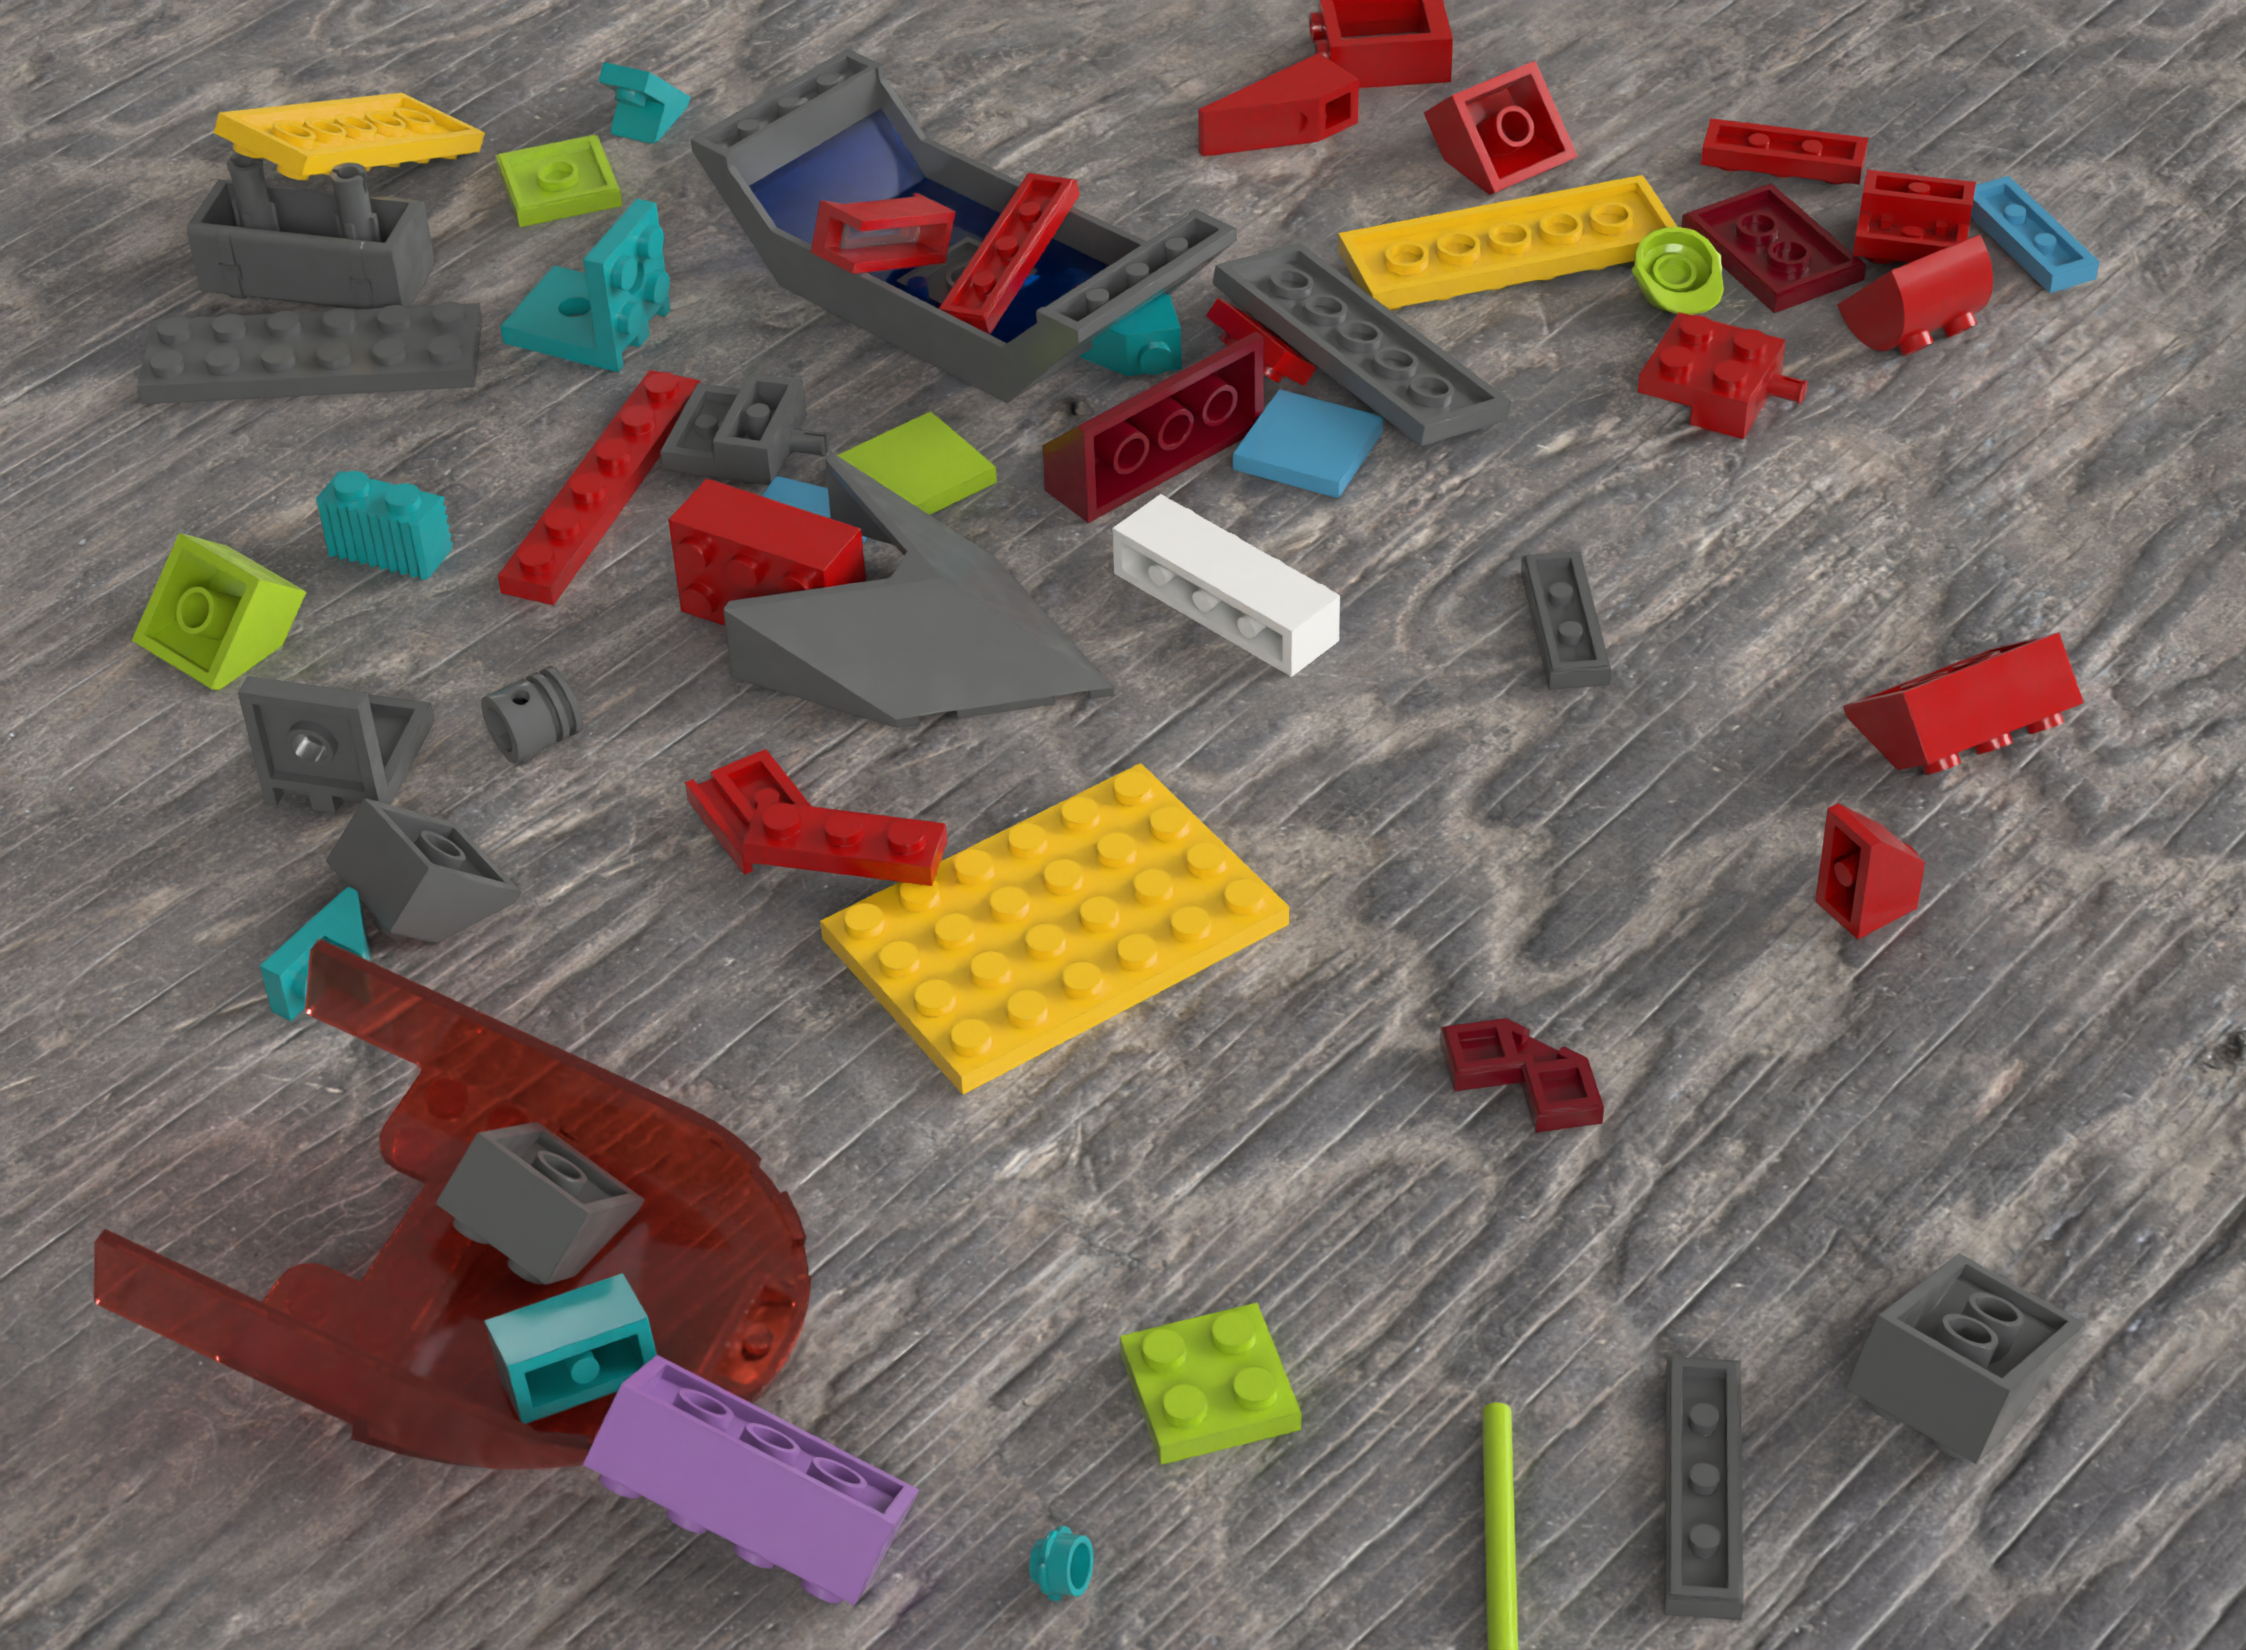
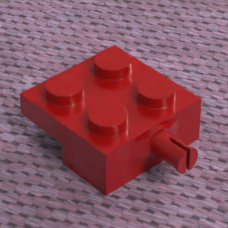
(1911, 216)
(1719, 373)

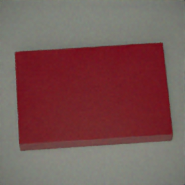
(1775, 248)

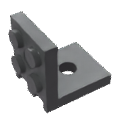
(331, 741)

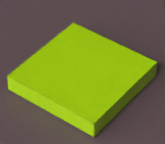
(558, 180)
(924, 463)

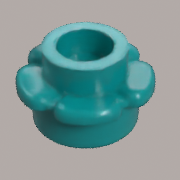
(1062, 1563)

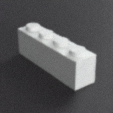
(1226, 585)

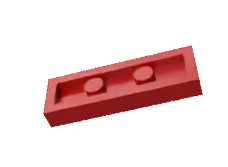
(1784, 151)
(845, 842)

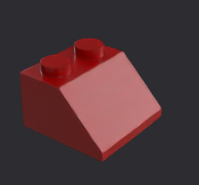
(1502, 130)

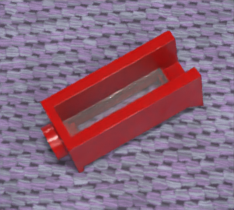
(883, 233)

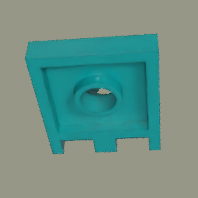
(614, 296)

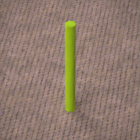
(1499, 1528)

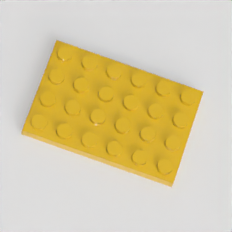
(1053, 926)

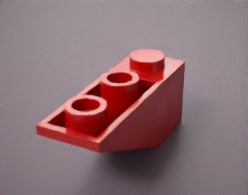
(1282, 110)

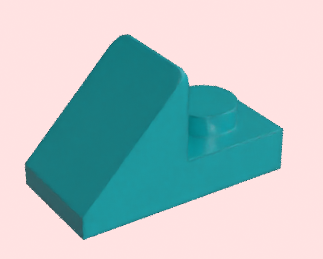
(645, 103)
(287, 968)

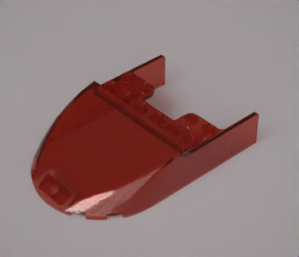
(409, 1345)

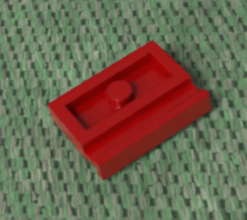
(732, 795)

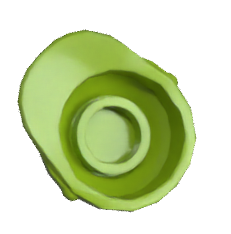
(1679, 271)

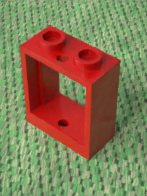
(1385, 59)

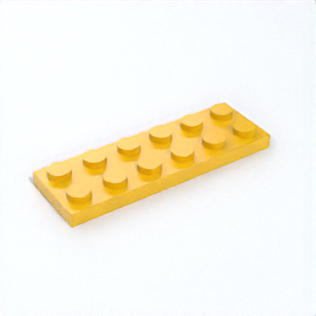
(359, 130)
(1503, 242)

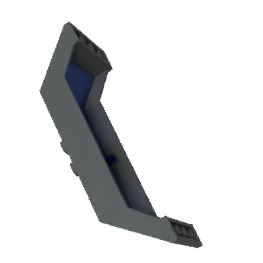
(852, 140)

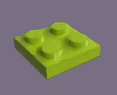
(1210, 1383)

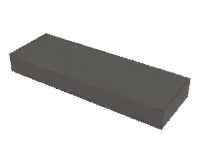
(1565, 620)

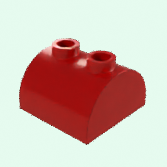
(1921, 298)

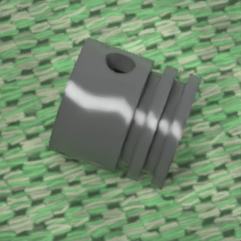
(532, 714)

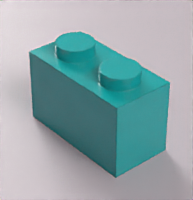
(570, 1347)

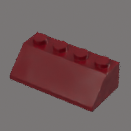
(1157, 432)

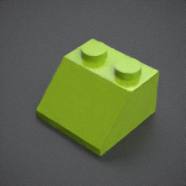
(216, 612)

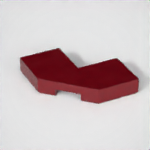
(1501, 1052)

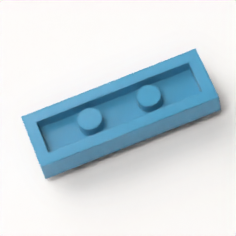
(2032, 235)

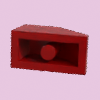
(1865, 873)

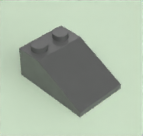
(1962, 1357)

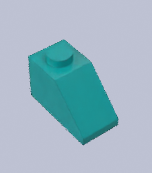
(1141, 342)

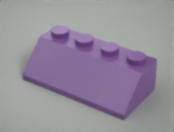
(749, 1480)

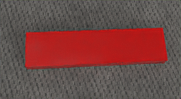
(1010, 250)

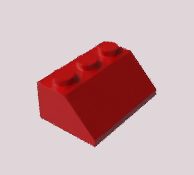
(1969, 704)

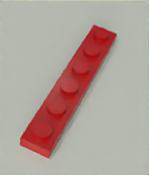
(596, 490)

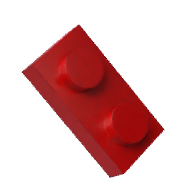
(1278, 357)

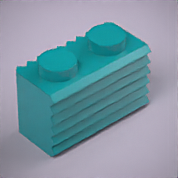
(384, 524)

